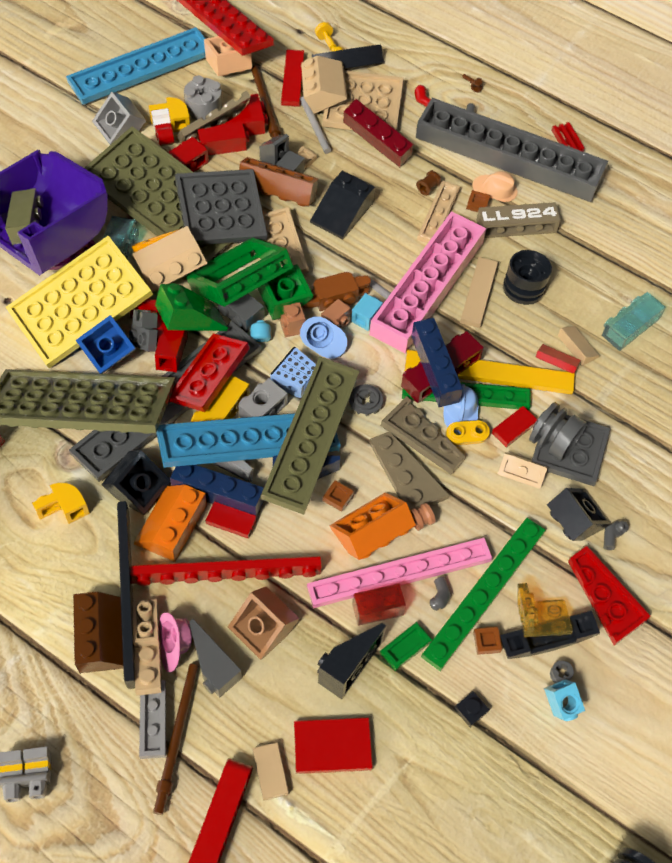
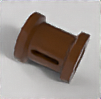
(430, 181)

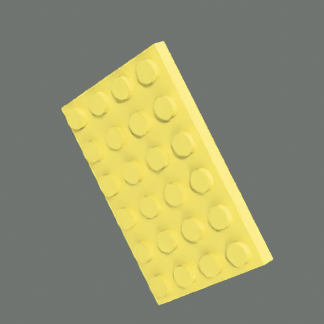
(78, 299)

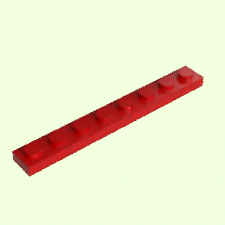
(216, 571)

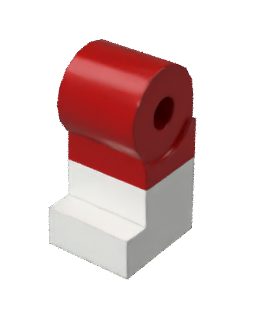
(162, 126)

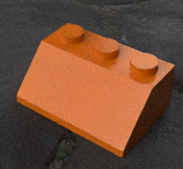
(172, 521)
(373, 525)

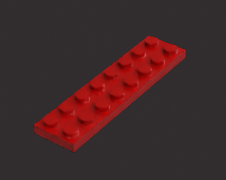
(230, 25)

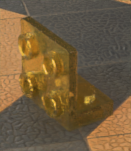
(542, 617)

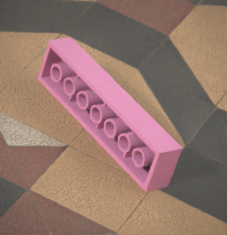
(427, 281)

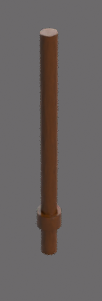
(273, 128)
(165, 785)

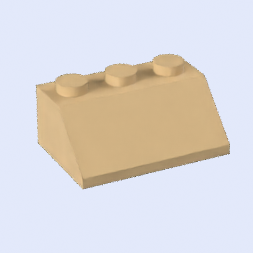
(323, 82)
(169, 258)

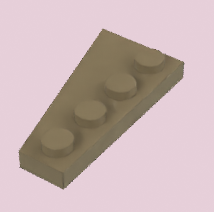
(215, 117)
(414, 430)
(406, 474)

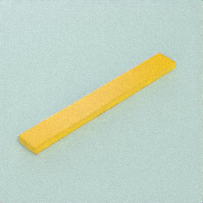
(510, 375)

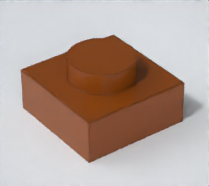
(477, 200)
(338, 495)
(487, 640)

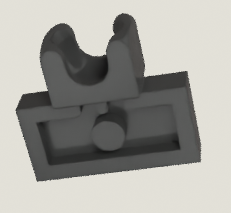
(142, 332)

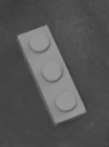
(153, 724)

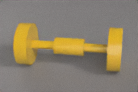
(324, 32)

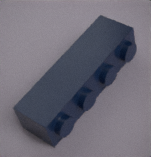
(436, 362)
(220, 488)

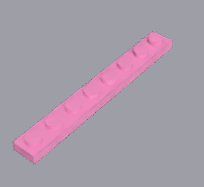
(399, 572)

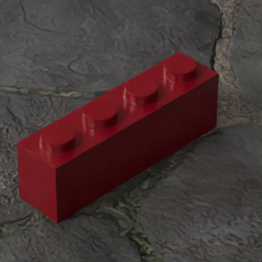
(377, 133)
(463, 351)

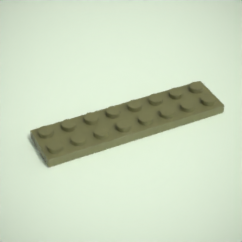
(310, 436)

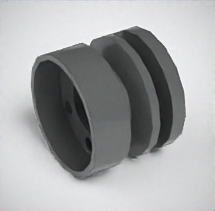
(557, 431)

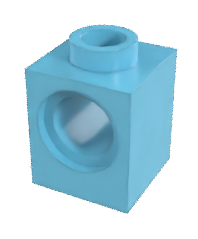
(365, 311)
(555, 695)

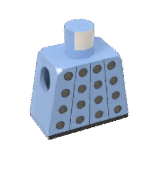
(293, 372)

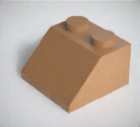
(263, 622)

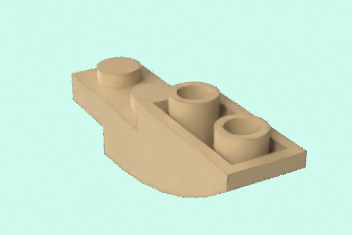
(146, 647)

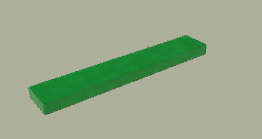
(493, 396)

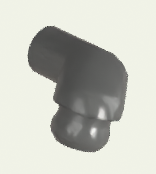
(443, 594)

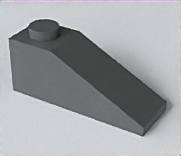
(216, 667)

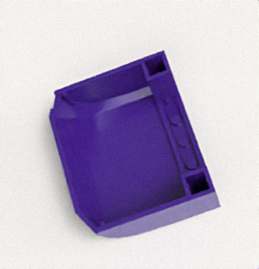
(71, 211)

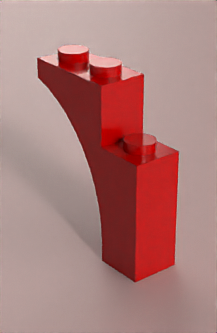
(235, 133)
(170, 342)

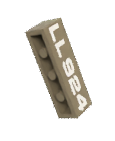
(519, 219)

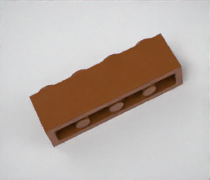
(282, 182)

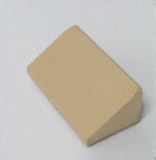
(577, 345)

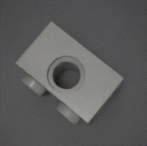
(268, 393)

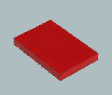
(332, 745)

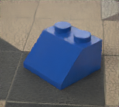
(105, 344)

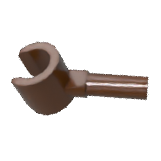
(475, 84)

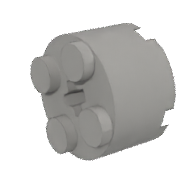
(202, 97)

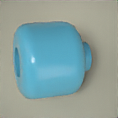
(260, 331)

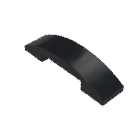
(356, 56)
(518, 646)

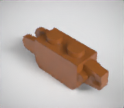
(338, 286)

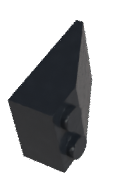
(343, 204)
(346, 661)

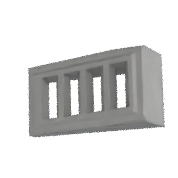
(238, 468)

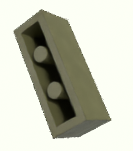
(23, 210)

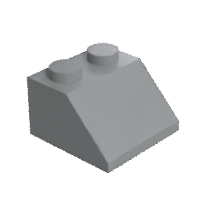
(117, 117)

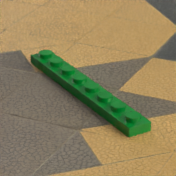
(482, 594)

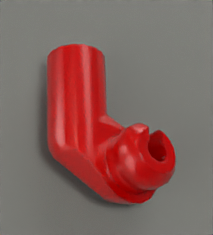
(420, 95)

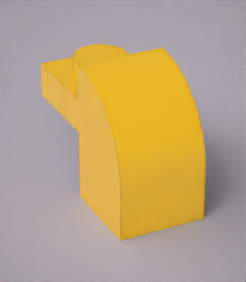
(177, 112)
(64, 498)

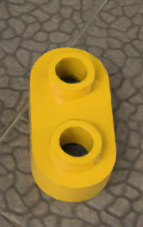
(468, 432)

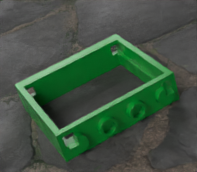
(269, 267)

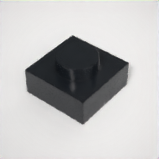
(471, 709)

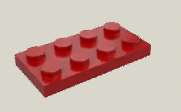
(209, 372)

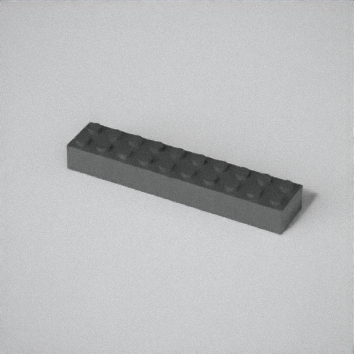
(511, 149)

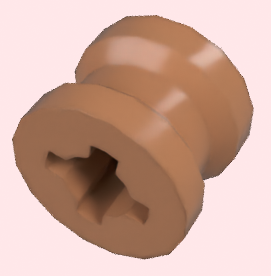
(422, 516)

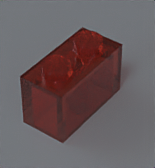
(378, 604)

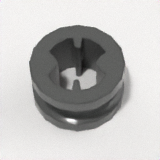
(558, 665)

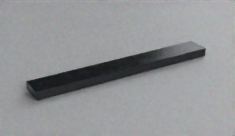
(126, 591)

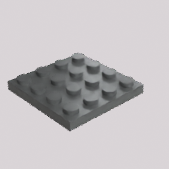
(221, 206)

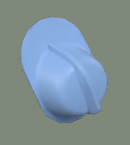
(323, 337)
(464, 410)

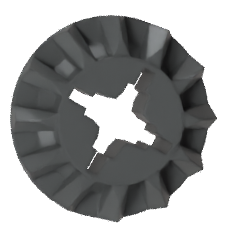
(362, 392)

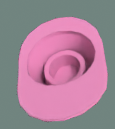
(175, 639)

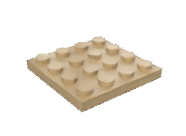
(375, 91)

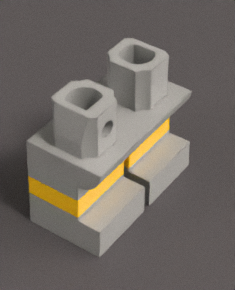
(23, 770)

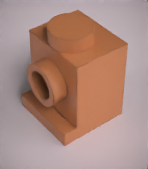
(338, 313)
(292, 319)

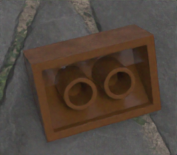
(97, 632)

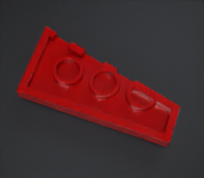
(609, 598)

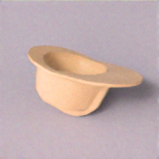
(498, 185)

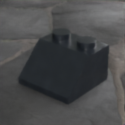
(136, 481)
(577, 514)

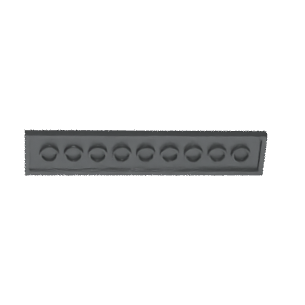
(103, 451)

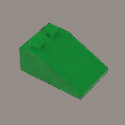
(187, 310)

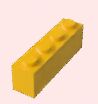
(226, 402)

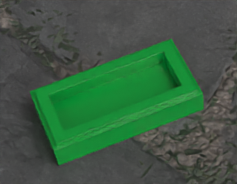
(406, 646)

